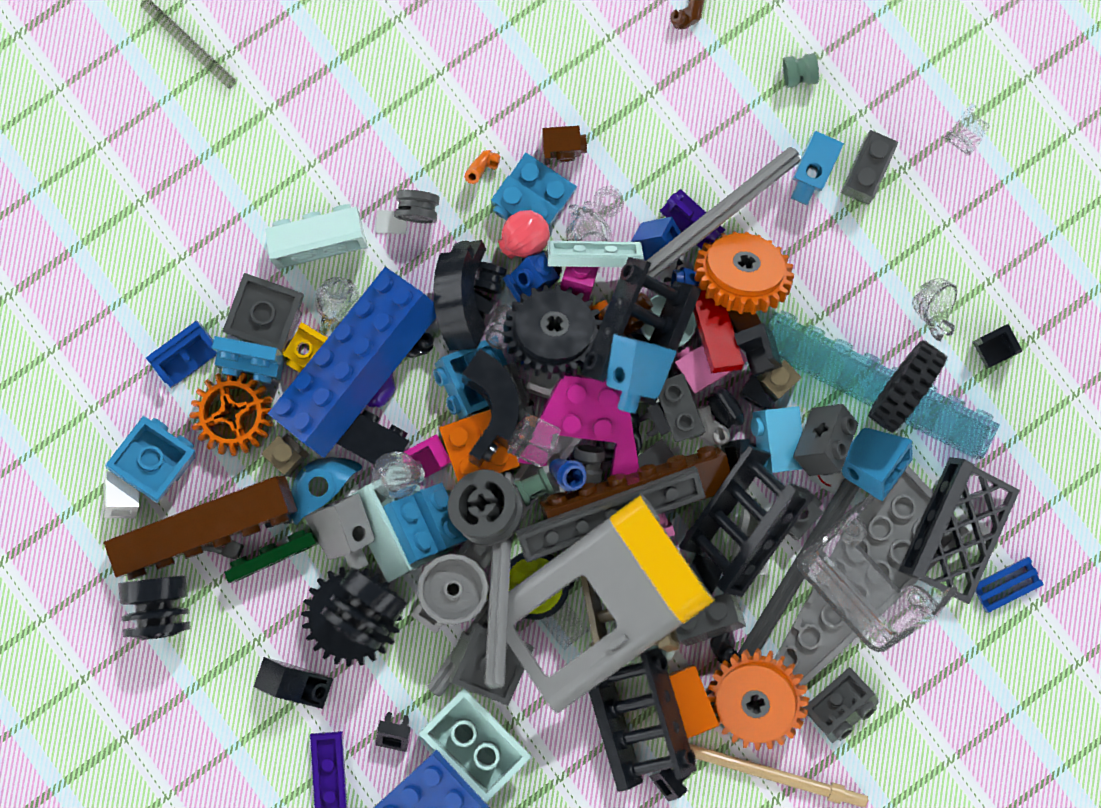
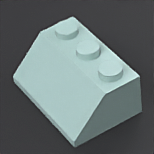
(315, 236)
(386, 545)
(475, 744)

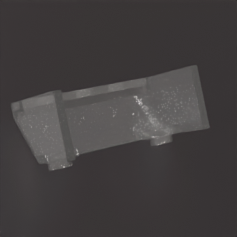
(861, 590)

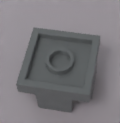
(264, 313)
(470, 666)

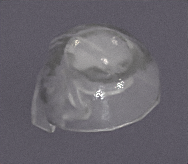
(587, 224)
(334, 301)
(934, 304)
(397, 475)

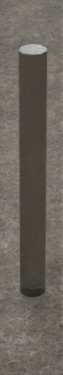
(188, 43)

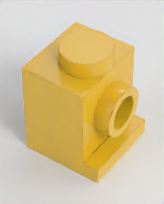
(307, 336)

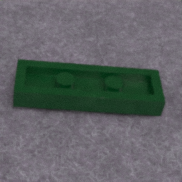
(270, 556)

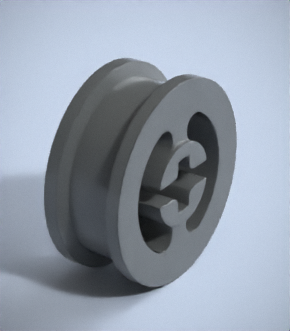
(493, 524)

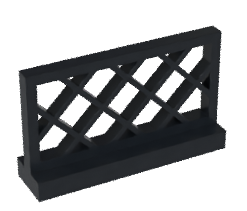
(941, 513)

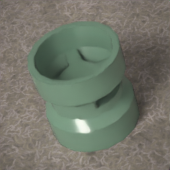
(800, 70)

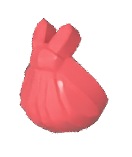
(524, 234)

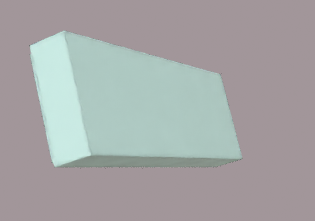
(592, 253)

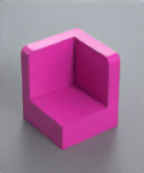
(431, 455)

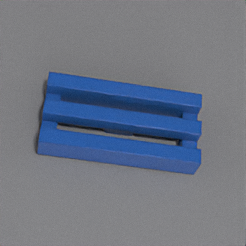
(1031, 573)

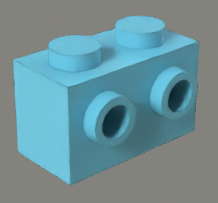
(779, 434)

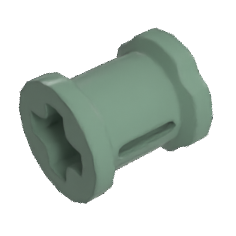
(534, 486)

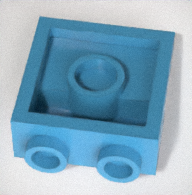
(532, 188)
(253, 359)
(448, 373)
(151, 458)
(424, 523)

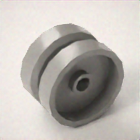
(443, 605)

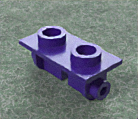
(685, 213)

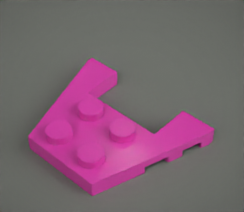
(590, 411)

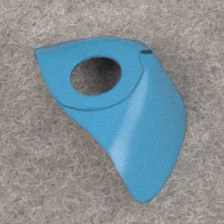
(336, 473)

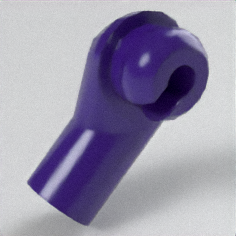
(383, 394)

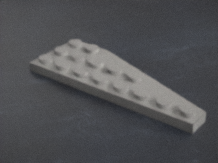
(891, 525)

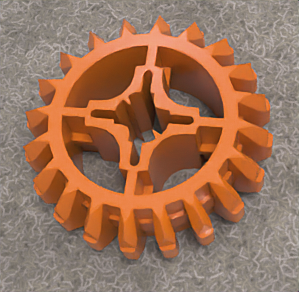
(217, 418)

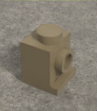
(779, 380)
(285, 454)

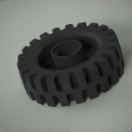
(907, 386)

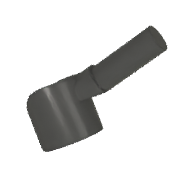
(231, 550)

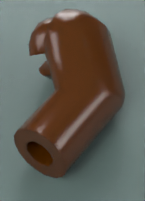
(688, 16)

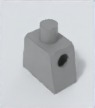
(342, 530)

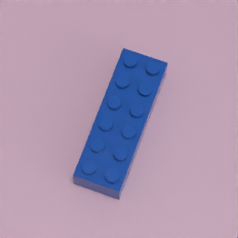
(354, 362)

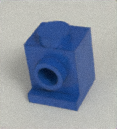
(531, 274)

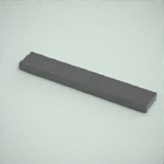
(568, 528)

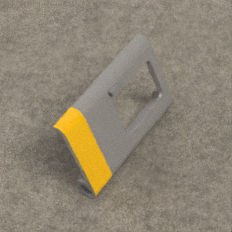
(638, 580)

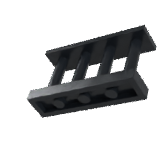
(668, 326)
(767, 536)
(619, 740)

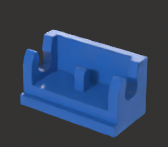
(182, 354)

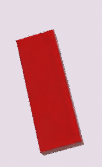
(717, 335)

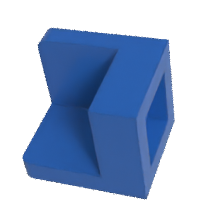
(655, 235)

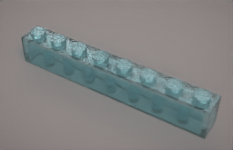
(865, 379)

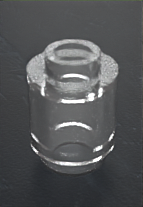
(494, 330)

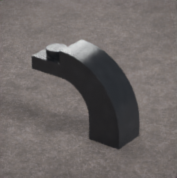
(455, 298)
(496, 386)

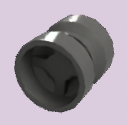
(591, 459)

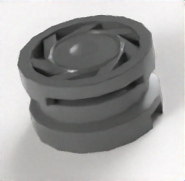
(416, 206)

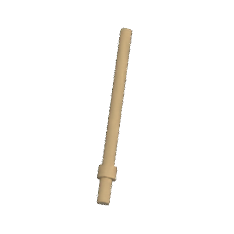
(833, 792)

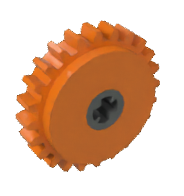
(744, 272)
(768, 680)

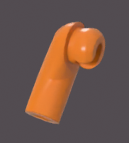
(480, 164)

